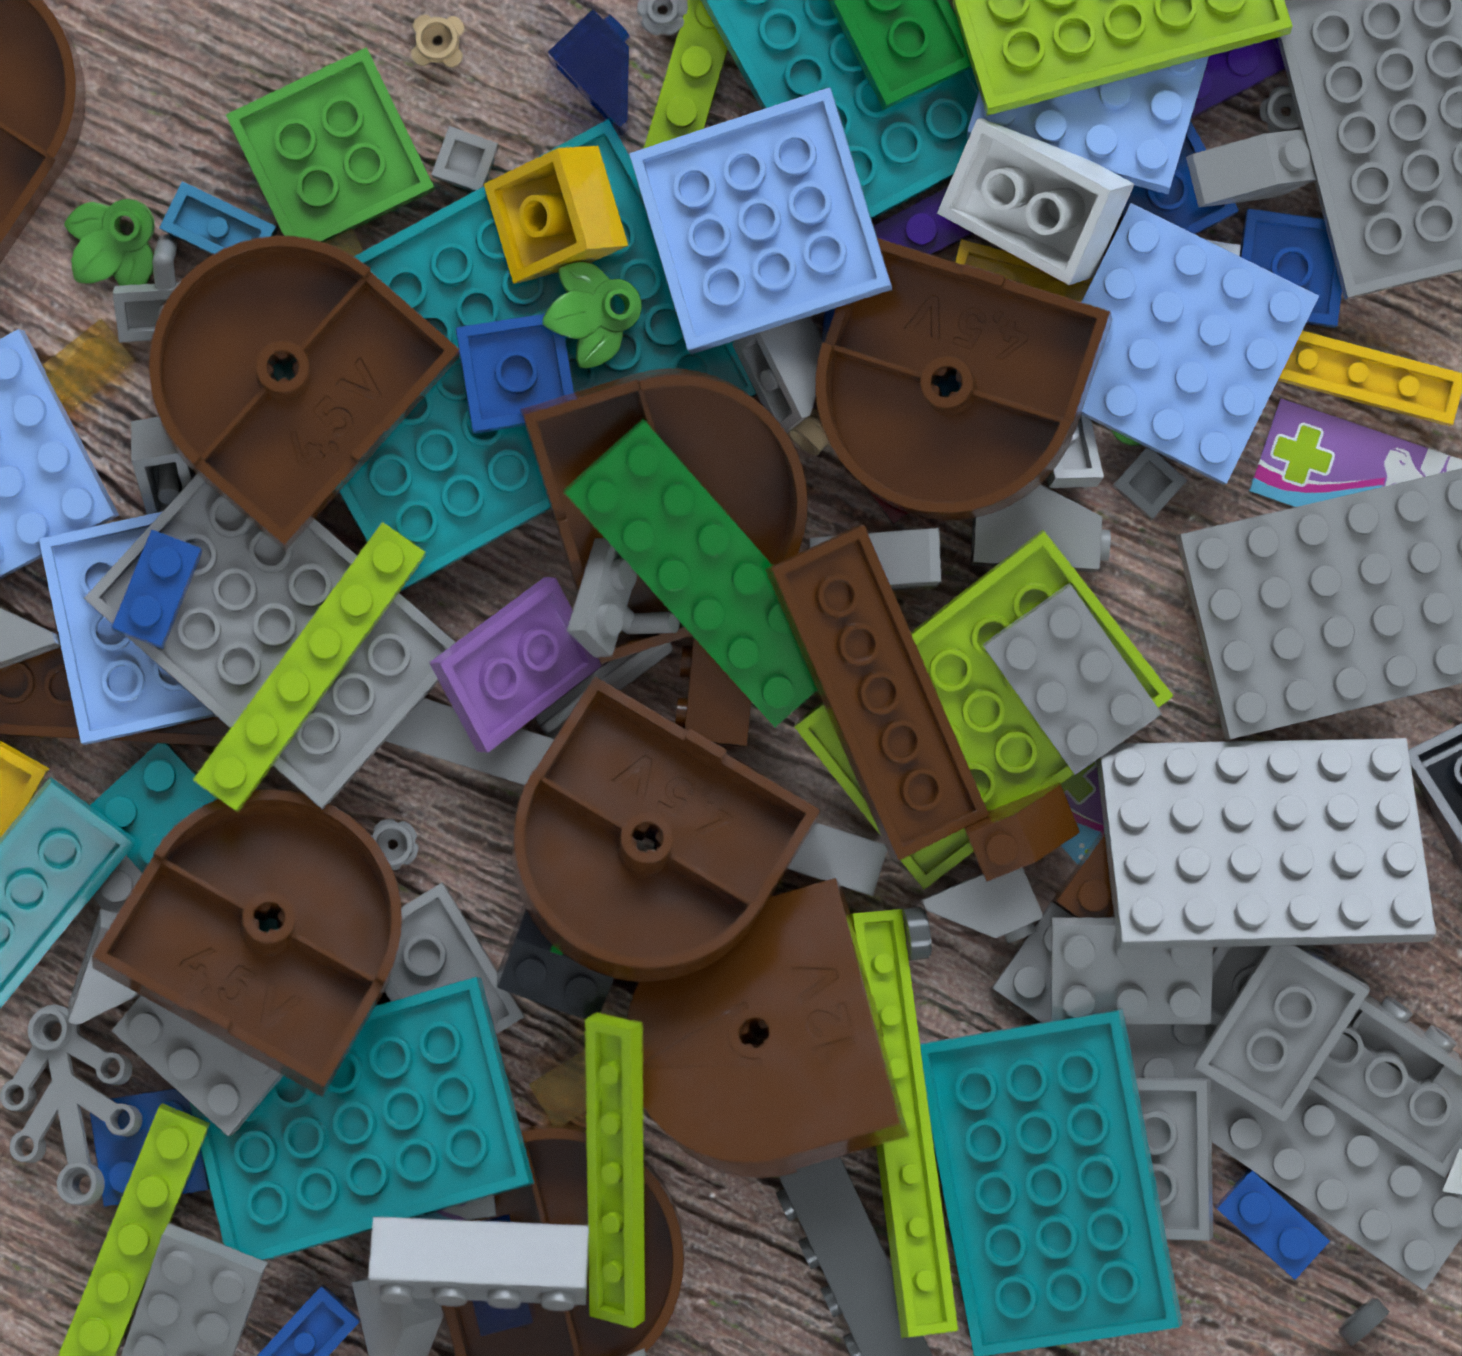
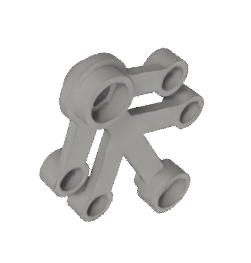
(64, 1099)

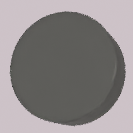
(917, 933)
(1363, 1321)

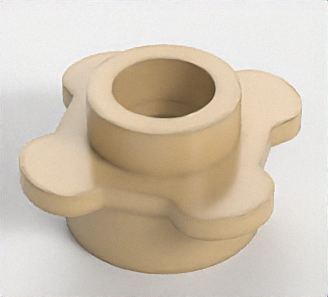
(429, 28)

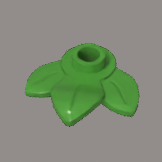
(105, 248)
(587, 315)

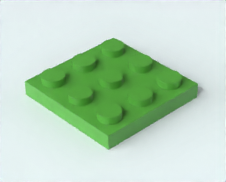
(331, 150)

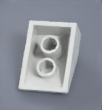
(1035, 201)

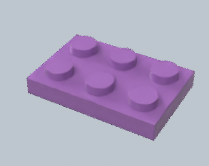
(513, 665)

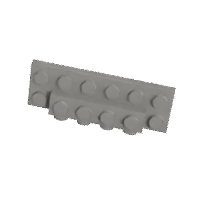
(1380, 1068)

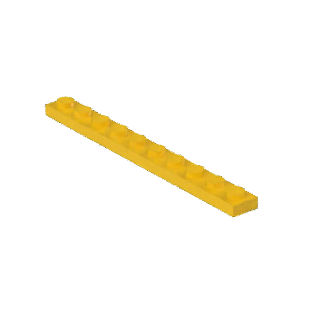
(1314, 363)

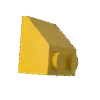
(555, 212)

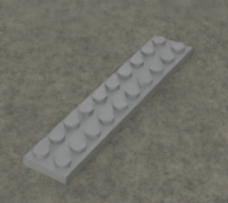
(1315, 1157)

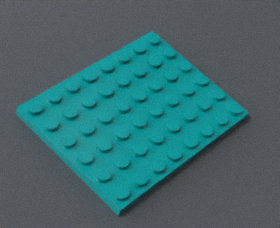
(465, 488)

